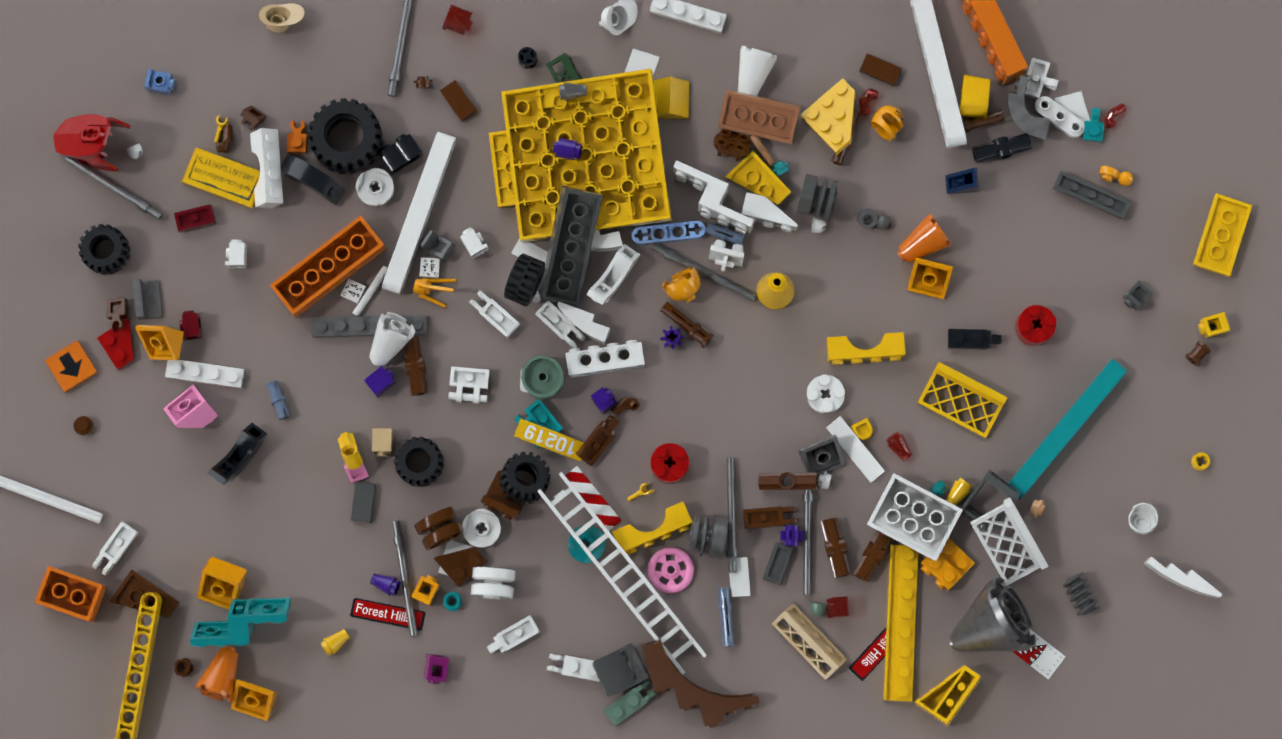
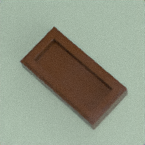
(880, 69)
(458, 101)

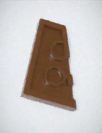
(135, 587)

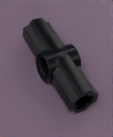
(1001, 148)

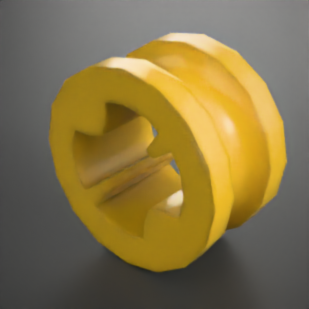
(1194, 463)

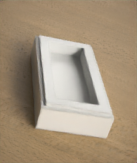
(740, 580)

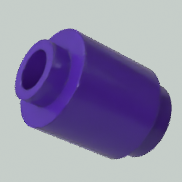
(567, 149)

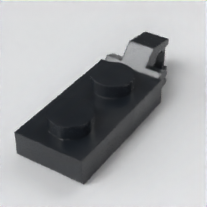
(972, 339)

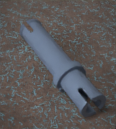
(726, 614)

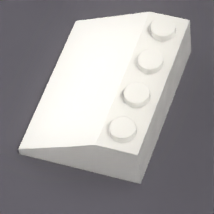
(914, 517)

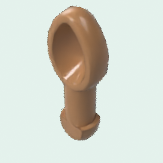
(763, 151)

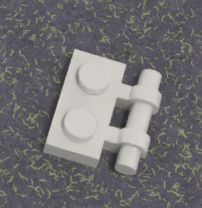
(468, 378)

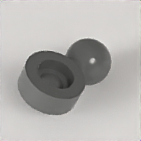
(883, 222)

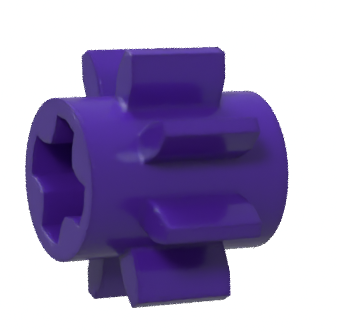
(668, 341)
(791, 536)

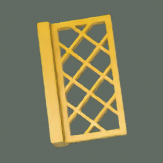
(969, 384)

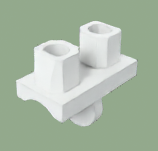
(725, 256)

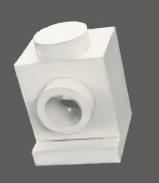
(473, 243)
(237, 255)

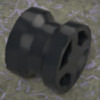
(525, 54)

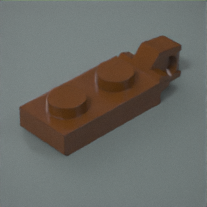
(598, 441)

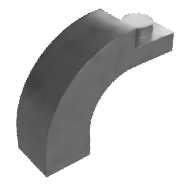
(1025, 120)

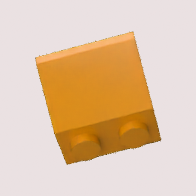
(221, 582)

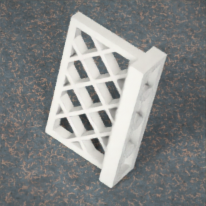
(1021, 531)

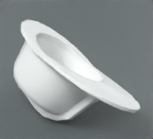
(619, 16)

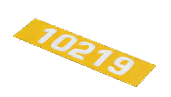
(548, 439)

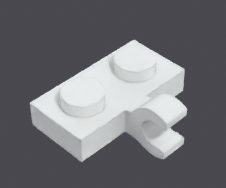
(1037, 78)

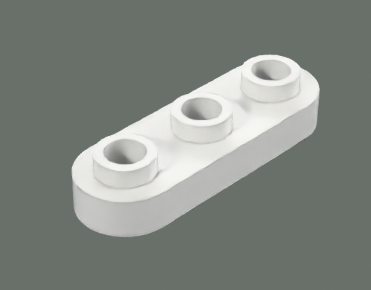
(1064, 124)

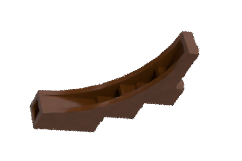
(711, 704)

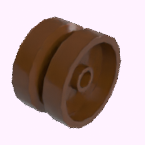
(439, 527)

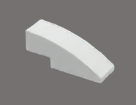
(606, 242)
(584, 323)

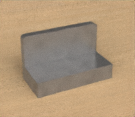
(147, 299)

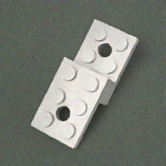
(712, 198)

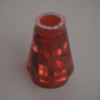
(899, 446)

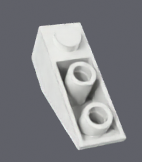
(765, 212)

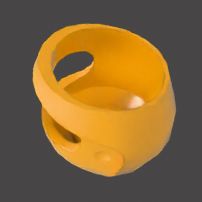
(887, 122)

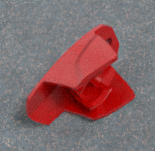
(85, 138)

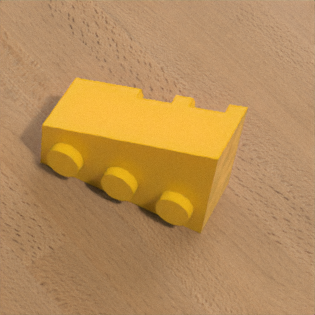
(950, 695)

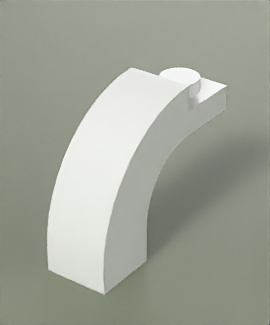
(614, 275)

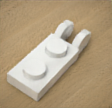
(496, 315)
(558, 323)
(115, 547)
(574, 667)

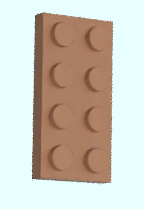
(759, 116)

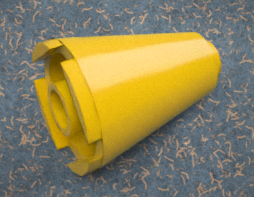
(775, 290)

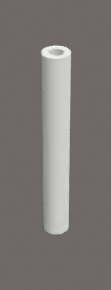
(370, 291)

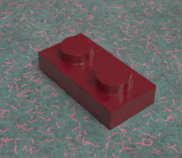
(194, 218)

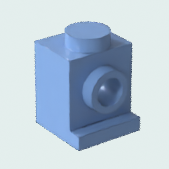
(163, 88)

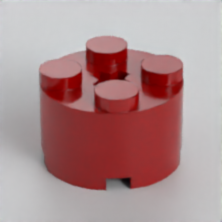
(1046, 325)
(677, 455)

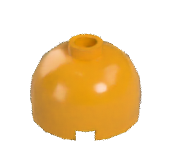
(683, 285)

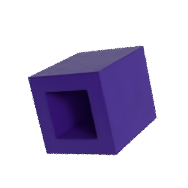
(380, 381)

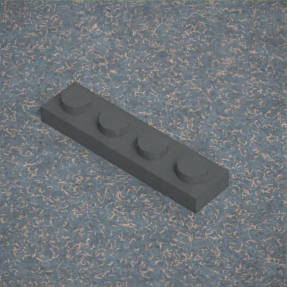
(1091, 195)

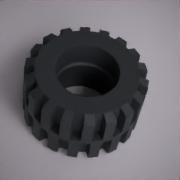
(93, 238)
(524, 280)
(412, 446)
(524, 463)

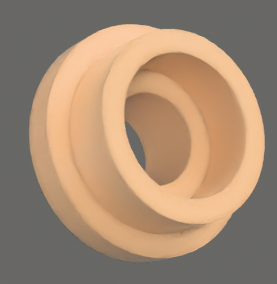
(1037, 508)

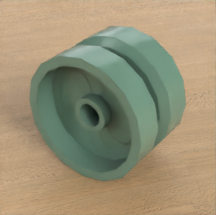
(554, 377)

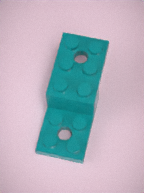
(240, 622)

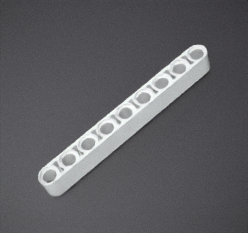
(939, 73)
(419, 213)

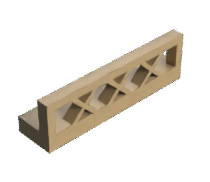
(812, 638)

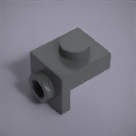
(437, 245)
(1137, 295)

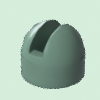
(818, 609)

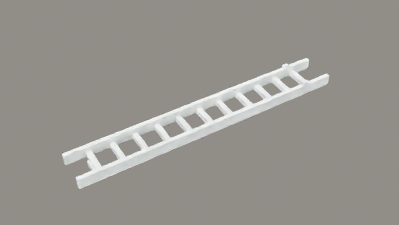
(559, 497)

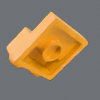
(948, 567)

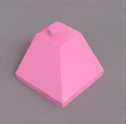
(190, 410)

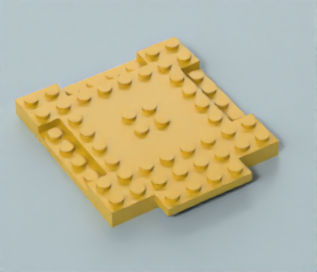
(617, 159)

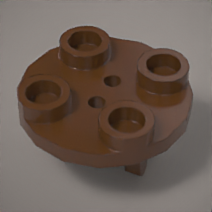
(732, 144)

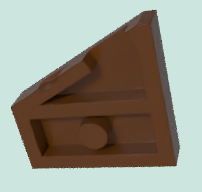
(460, 564)

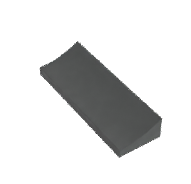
(570, 245)

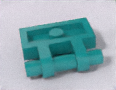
(541, 416)

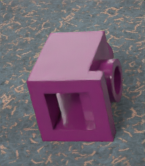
(441, 672)

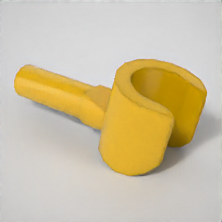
(220, 128)
(643, 491)

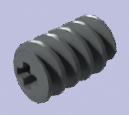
(1080, 594)

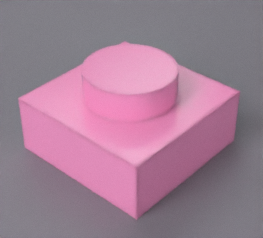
(356, 474)

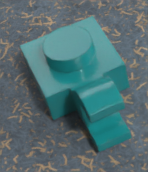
(1093, 129)

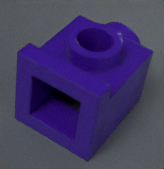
(603, 399)

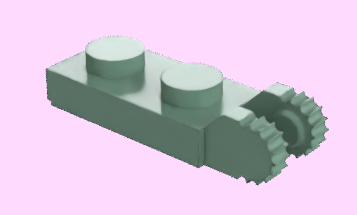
(628, 704)

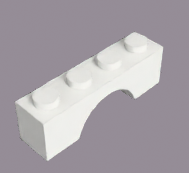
(269, 187)

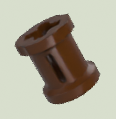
(1198, 353)

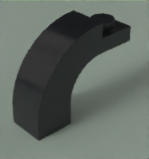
(312, 178)
(240, 454)

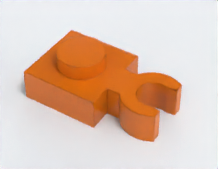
(297, 141)

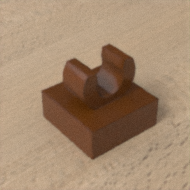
(252, 115)

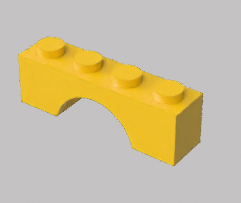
(841, 350)
(675, 519)

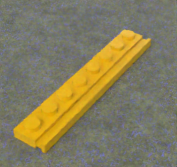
(900, 623)

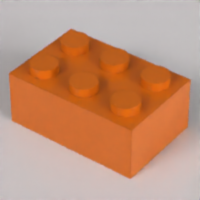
(70, 594)

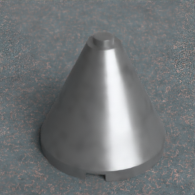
(994, 622)

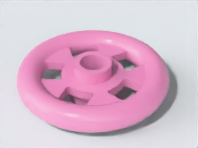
(687, 574)

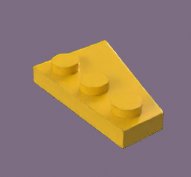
(759, 178)

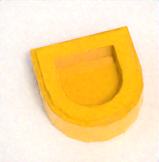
(862, 429)

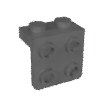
(620, 670)

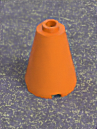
(923, 240)
(220, 675)

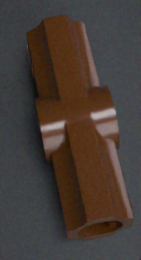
(415, 367)
(775, 481)
(835, 547)
(872, 556)

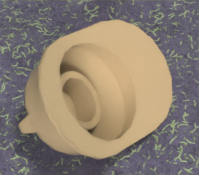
(280, 17)

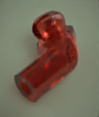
(865, 99)
(1112, 113)

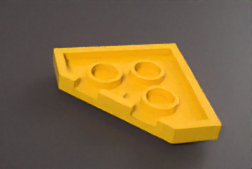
(833, 116)

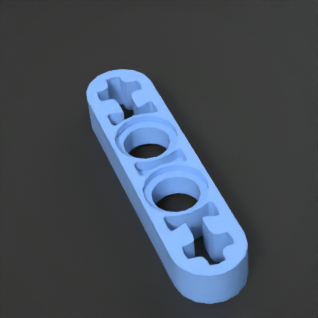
(668, 237)

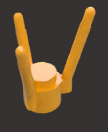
(424, 286)

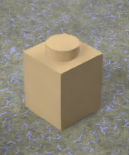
(382, 441)

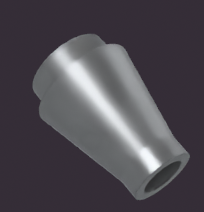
(572, 91)

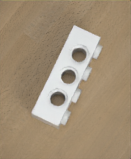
(576, 369)

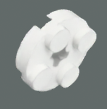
(369, 178)
(814, 394)
(475, 519)

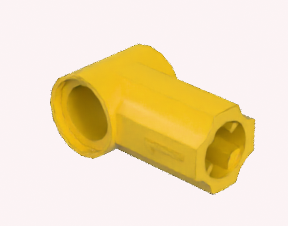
(350, 451)

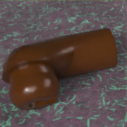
(227, 139)
(625, 404)

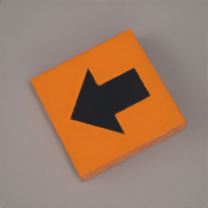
(71, 366)

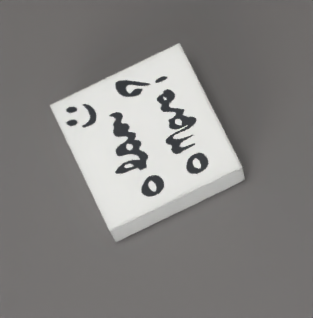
(429, 268)
(353, 291)

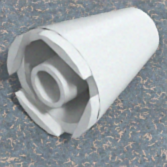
(754, 69)
(390, 337)

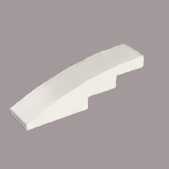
(1189, 581)

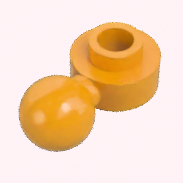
(1109, 173)

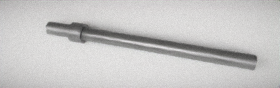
(394, 76)
(144, 206)
(671, 255)
(807, 498)
(398, 540)
(731, 552)

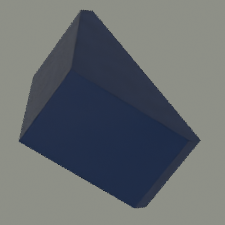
(962, 182)

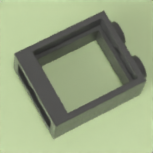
(1001, 485)

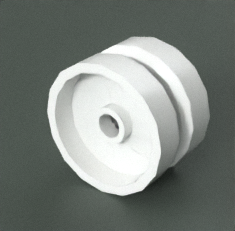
(492, 586)

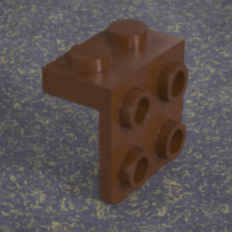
(499, 502)

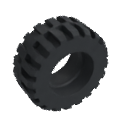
(334, 114)

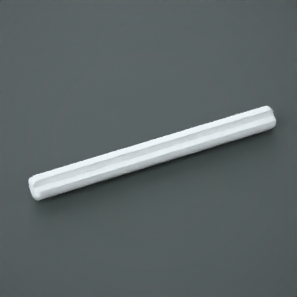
(50, 500)

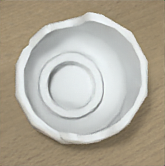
(1143, 518)

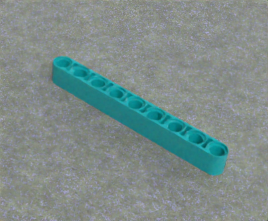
(1067, 426)

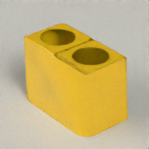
(974, 97)

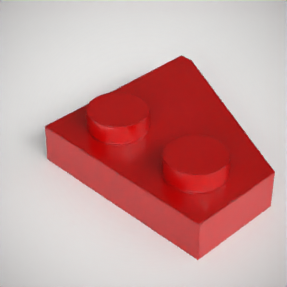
(118, 345)

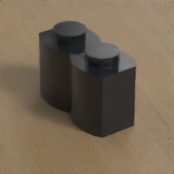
(400, 154)

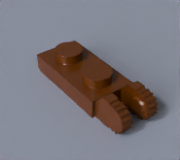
(768, 517)

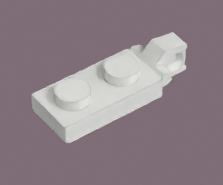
(514, 635)

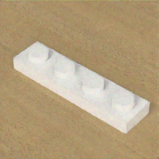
(689, 14)
(205, 373)

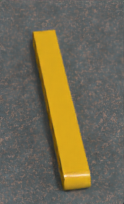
(142, 669)

